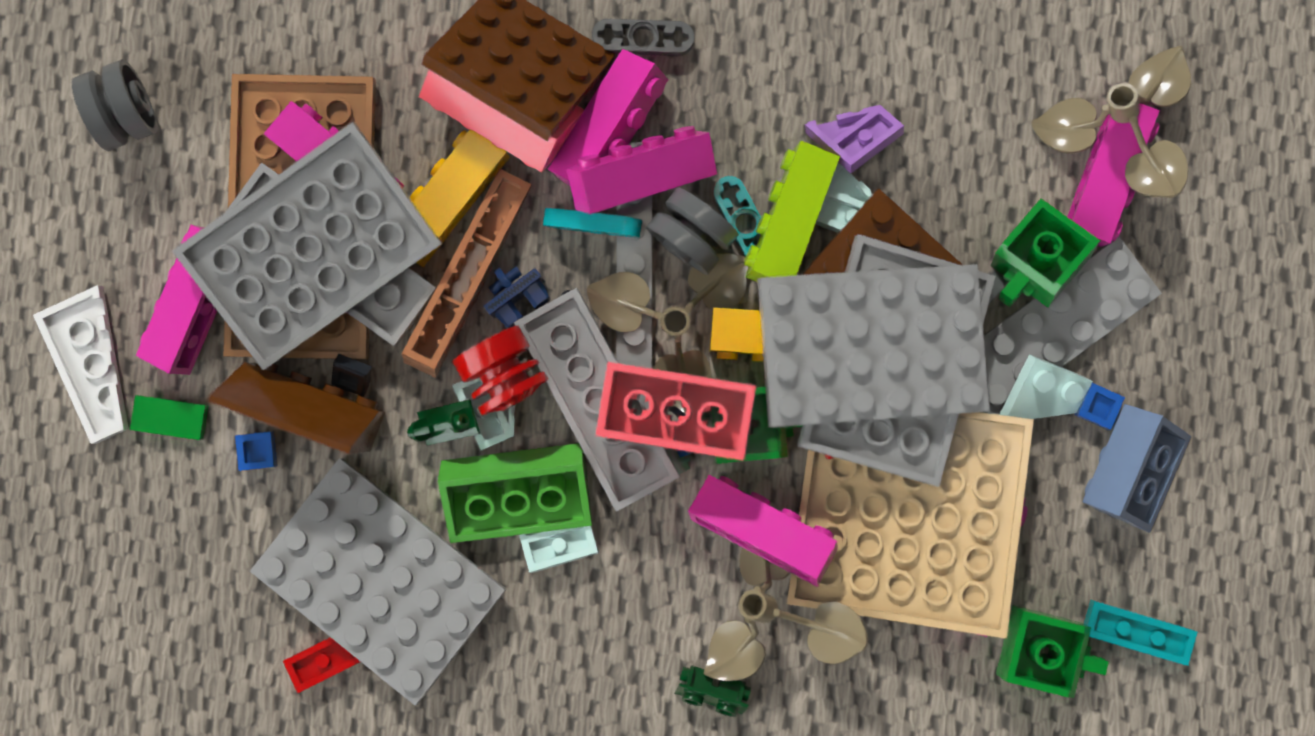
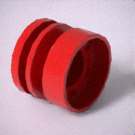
(500, 370)

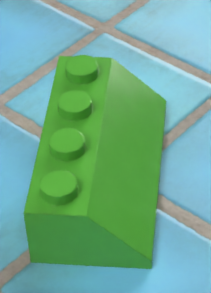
(515, 493)

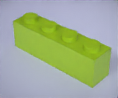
(793, 212)

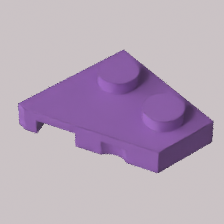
(856, 135)

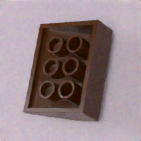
(301, 407)

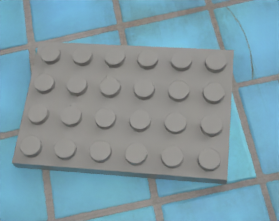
(307, 246)
(873, 345)
(898, 446)
(378, 581)

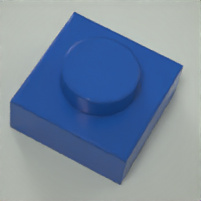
(1100, 406)
(256, 451)

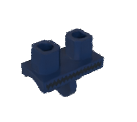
(503, 304)

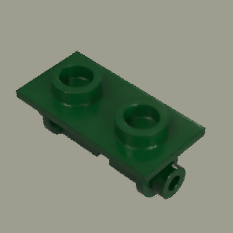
(444, 423)
(725, 697)

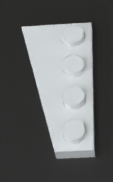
(85, 357)

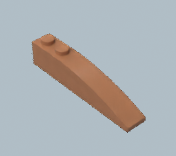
(465, 275)

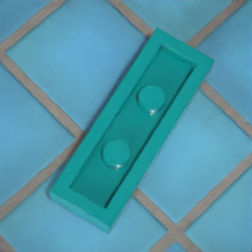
(1140, 632)

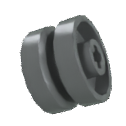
(114, 105)
(695, 227)

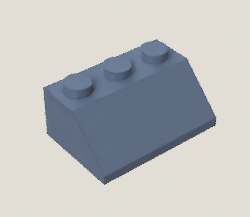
(1136, 467)

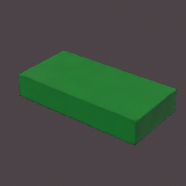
(169, 417)

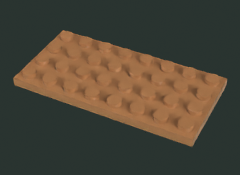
(254, 107)

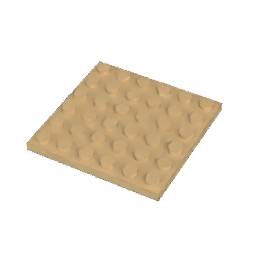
(919, 547)

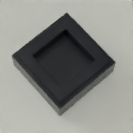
(351, 375)

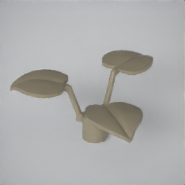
(1160, 79)
(622, 300)
(736, 653)

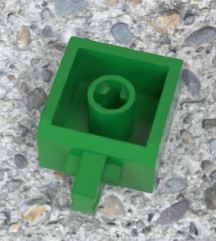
(1040, 274)
(763, 441)
(1050, 672)

